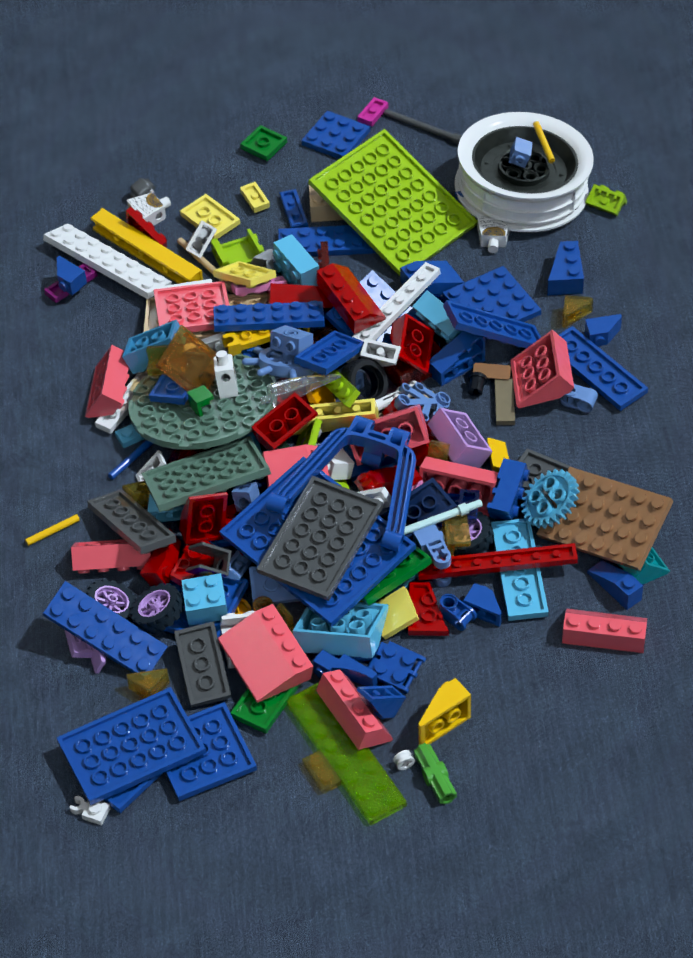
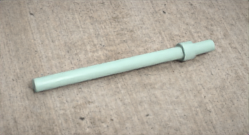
(462, 509)

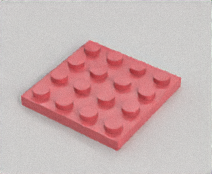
(190, 304)

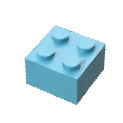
(204, 599)

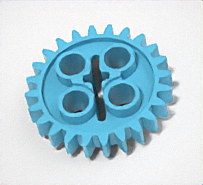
(560, 488)

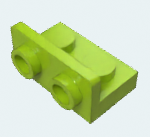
(606, 200)

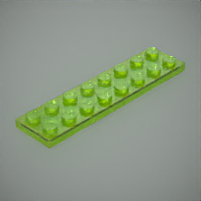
(357, 769)

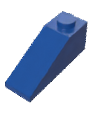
(617, 583)
(382, 699)

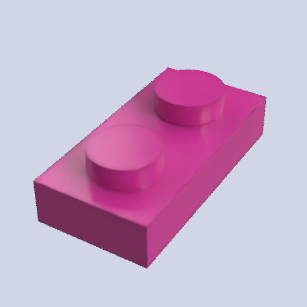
(372, 112)

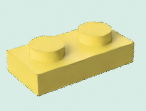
(255, 197)

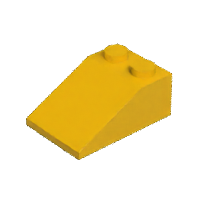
(445, 712)

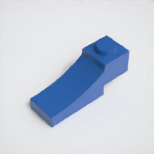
(351, 668)

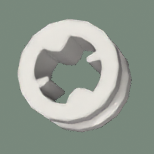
(403, 760)

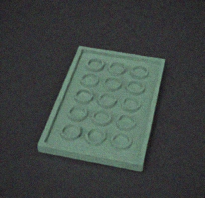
(205, 473)

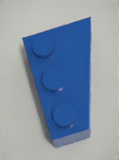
(566, 271)
(457, 357)
(508, 490)

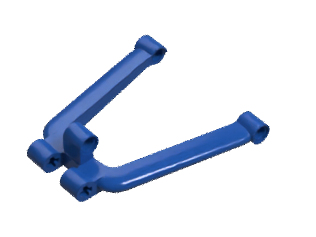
(375, 447)

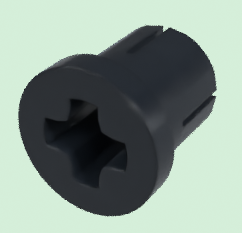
(477, 381)

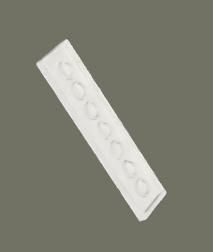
(106, 260)

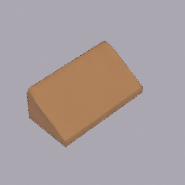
(493, 370)

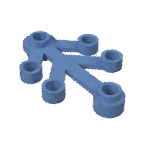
(440, 399)

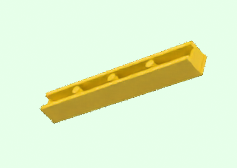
(145, 248)

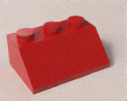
(283, 421)

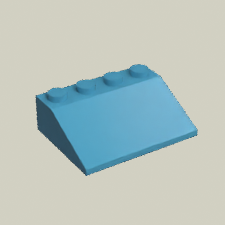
(353, 635)

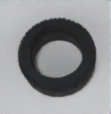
(374, 370)

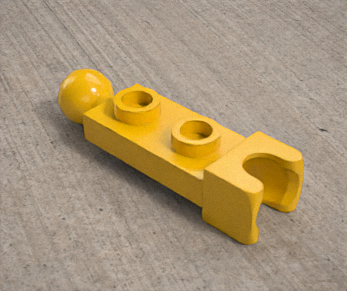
(244, 340)

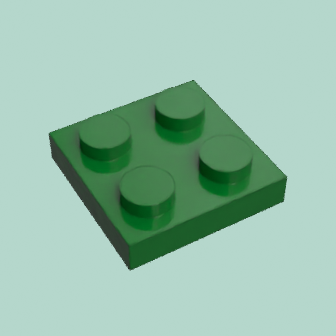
(263, 143)

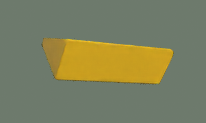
(499, 452)

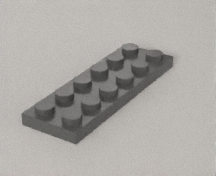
(131, 521)

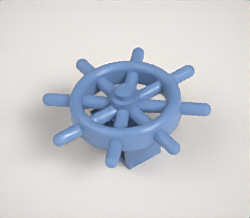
(279, 357)

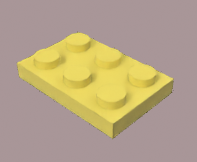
(211, 212)
(244, 274)

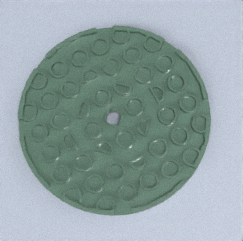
(222, 419)

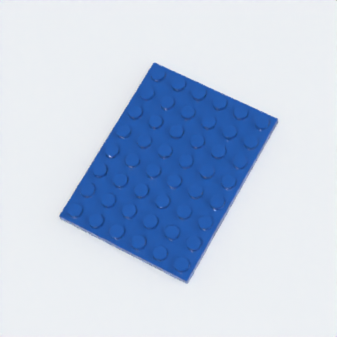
(257, 527)

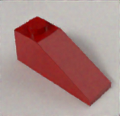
(161, 563)

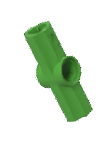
(435, 773)

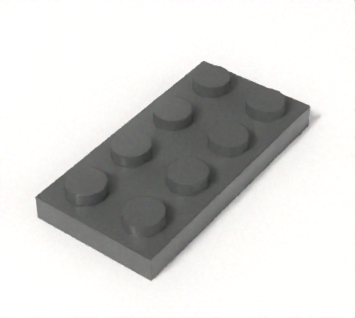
(202, 664)

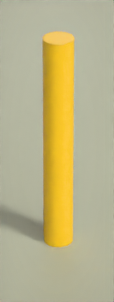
(543, 141)
(51, 530)

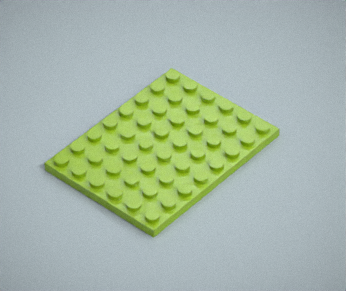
(392, 202)

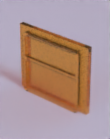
(188, 361)

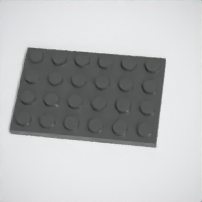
(320, 538)

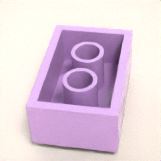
(465, 440)

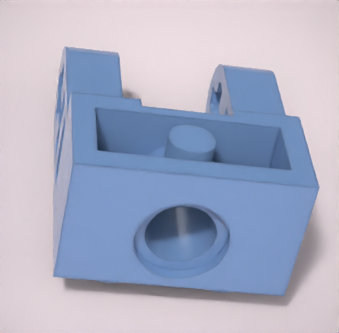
(433, 543)

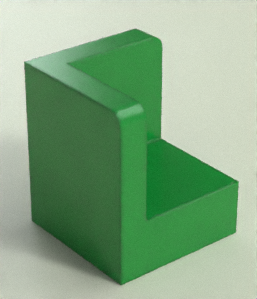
(198, 398)

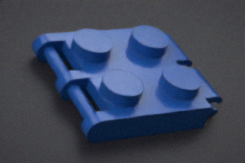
(395, 665)

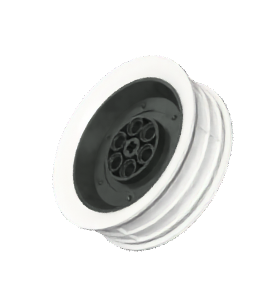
(527, 197)

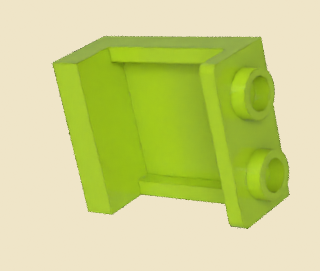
(237, 250)

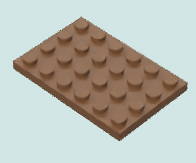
(611, 520)

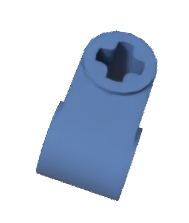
(580, 398)

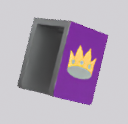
(214, 551)

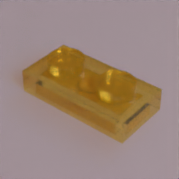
(321, 772)

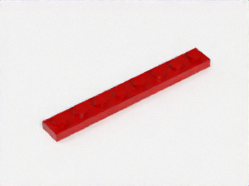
(504, 561)

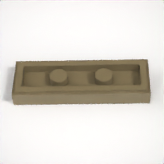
(504, 402)

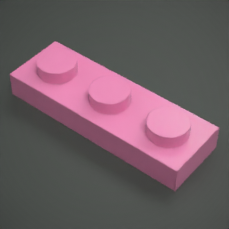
(242, 290)

